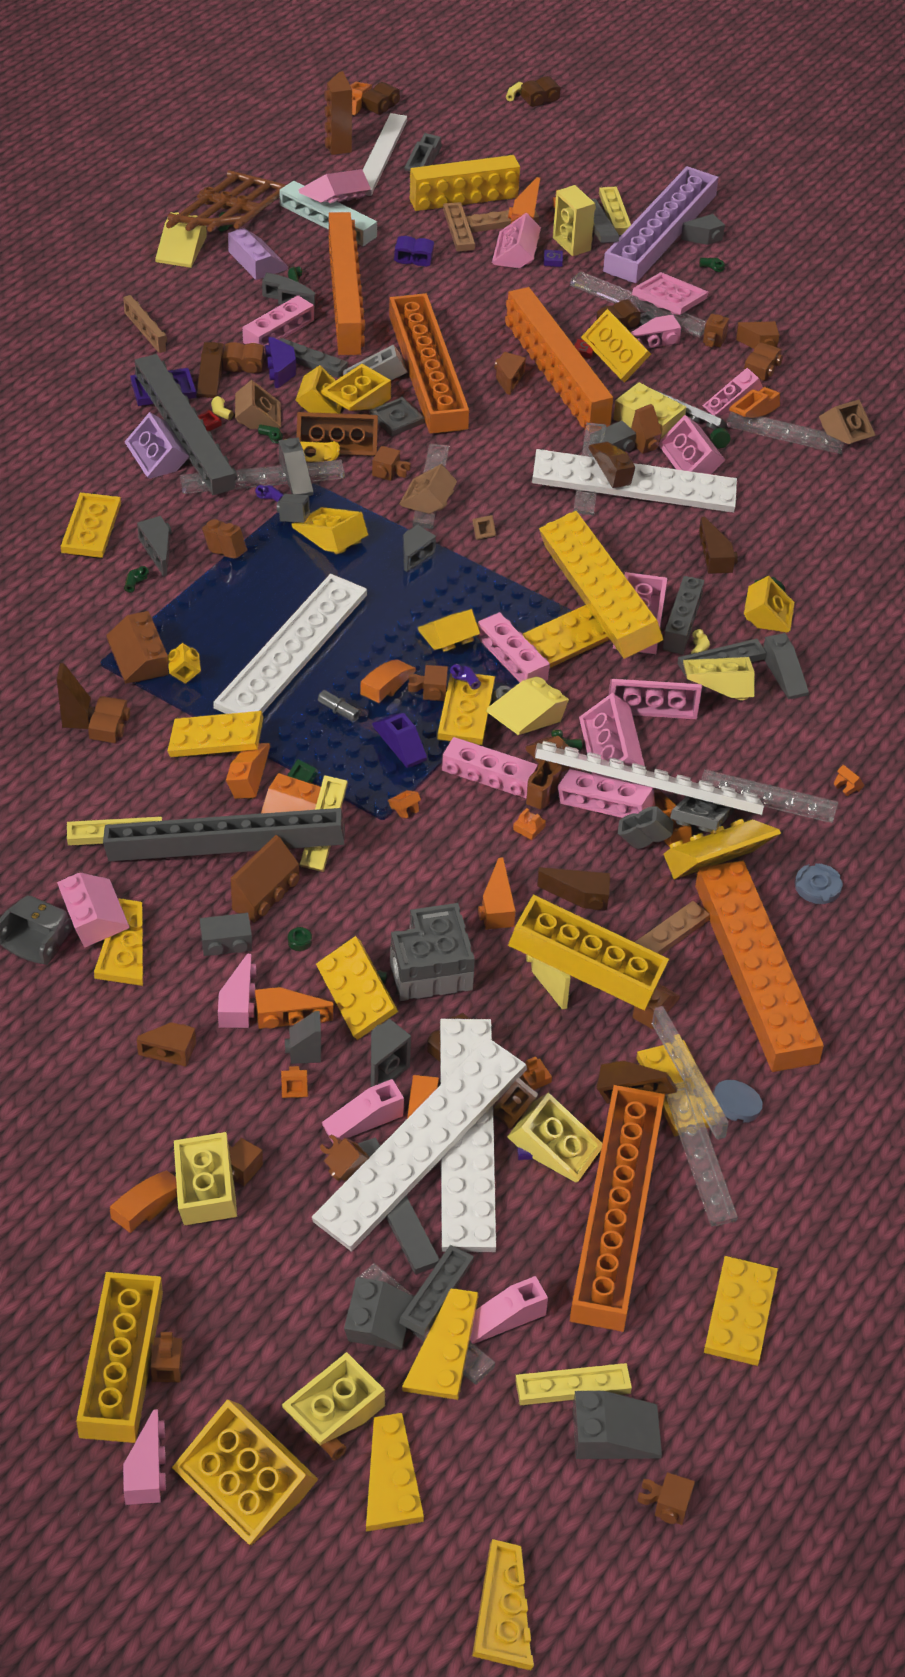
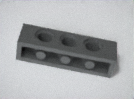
(683, 615)

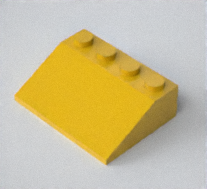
(718, 846)
(244, 1472)

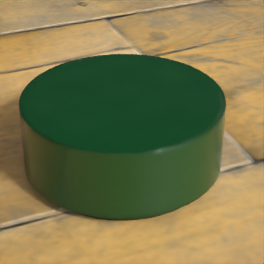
(720, 438)
(299, 939)

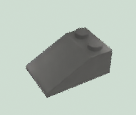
(615, 1427)

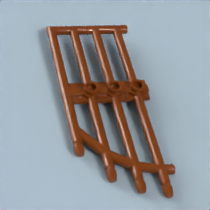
(225, 201)

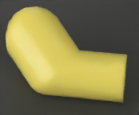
(513, 90)
(219, 410)
(700, 641)

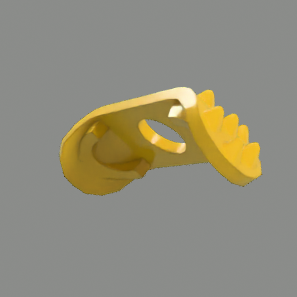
(324, 451)

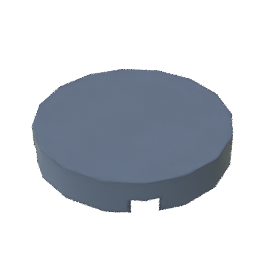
(818, 883)
(738, 1100)

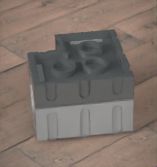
(432, 954)

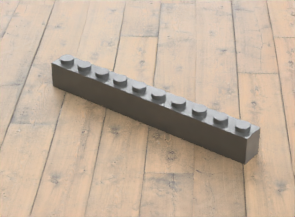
(185, 424)
(223, 834)

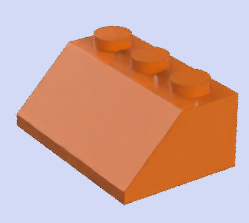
(290, 795)

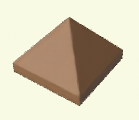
(484, 527)

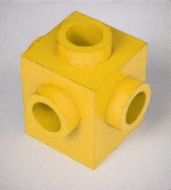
(184, 663)

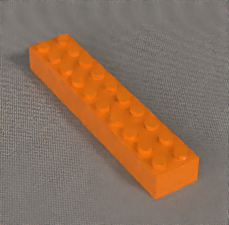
(346, 284)
(558, 358)
(428, 363)
(759, 967)
(617, 1209)

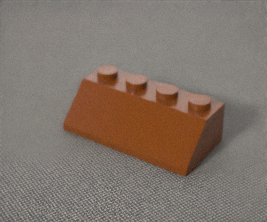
(338, 115)
(354, 432)

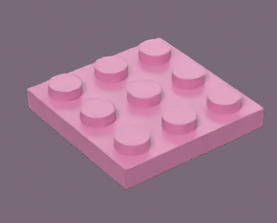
(670, 293)

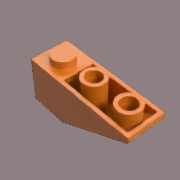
(285, 1007)

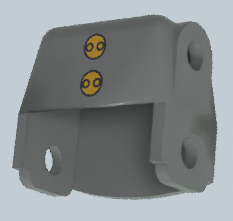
(34, 929)

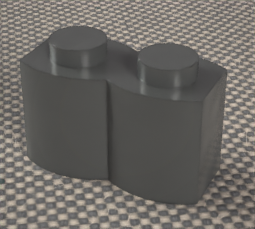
(645, 827)

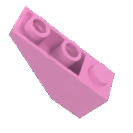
(659, 332)
(732, 392)
(235, 996)
(368, 1110)
(509, 1309)
(142, 1467)

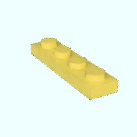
(614, 208)
(330, 796)
(93, 831)
(562, 1384)

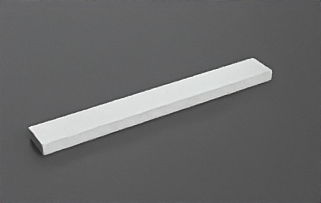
(383, 149)

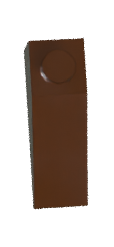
(210, 369)
(614, 464)
(716, 549)
(73, 700)
(581, 888)
(632, 1076)
(514, 1103)

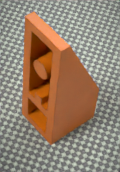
(525, 202)
(246, 771)
(497, 902)

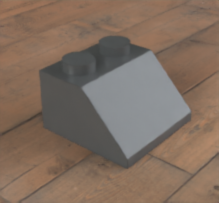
(389, 1052)
(376, 1314)

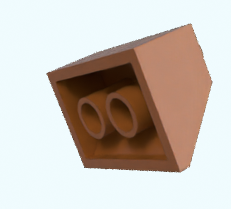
(138, 648)
(264, 879)

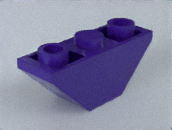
(280, 361)
(401, 738)

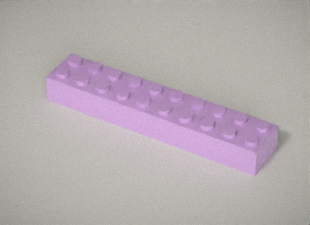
(660, 224)

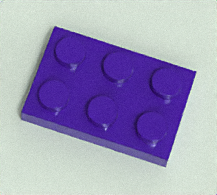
(181, 377)

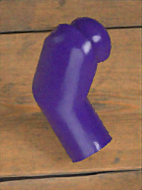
(268, 492)
(465, 674)

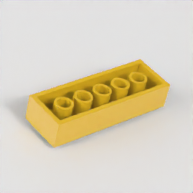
(464, 182)
(588, 952)
(120, 1358)

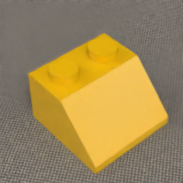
(310, 394)
(769, 606)
(450, 630)

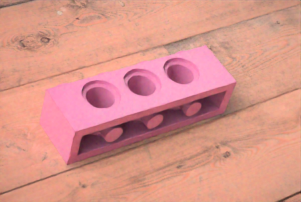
(279, 322)
(512, 648)
(488, 767)
(604, 794)

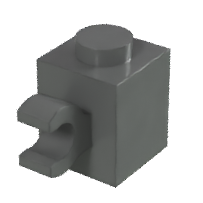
(293, 508)

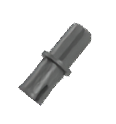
(339, 705)

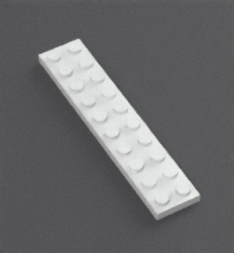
(647, 483)
(291, 647)
(657, 779)
(418, 1144)
(469, 1164)

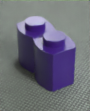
(414, 251)

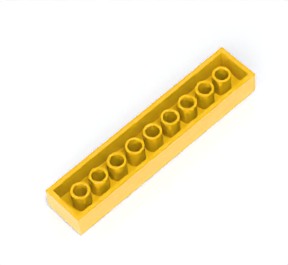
(601, 584)

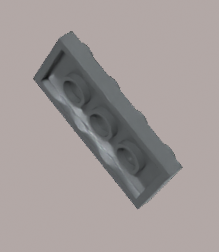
(702, 813)

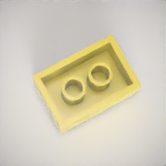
(573, 220)
(640, 395)

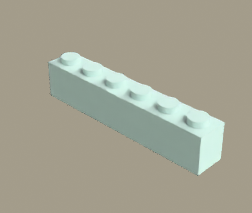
(319, 212)

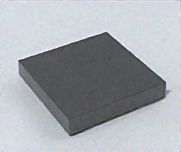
(397, 416)

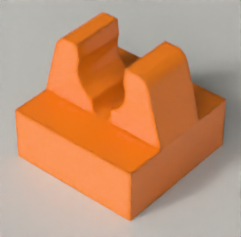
(846, 776)
(405, 800)
(529, 824)
(536, 1074)
(294, 1082)

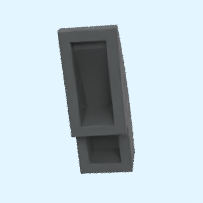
(424, 152)
(285, 289)

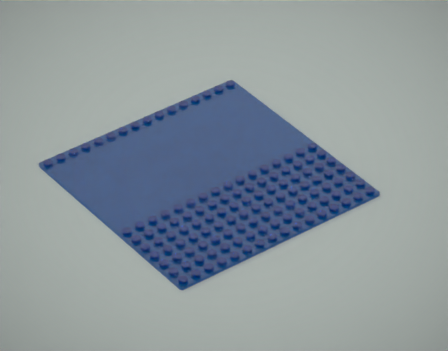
(250, 597)

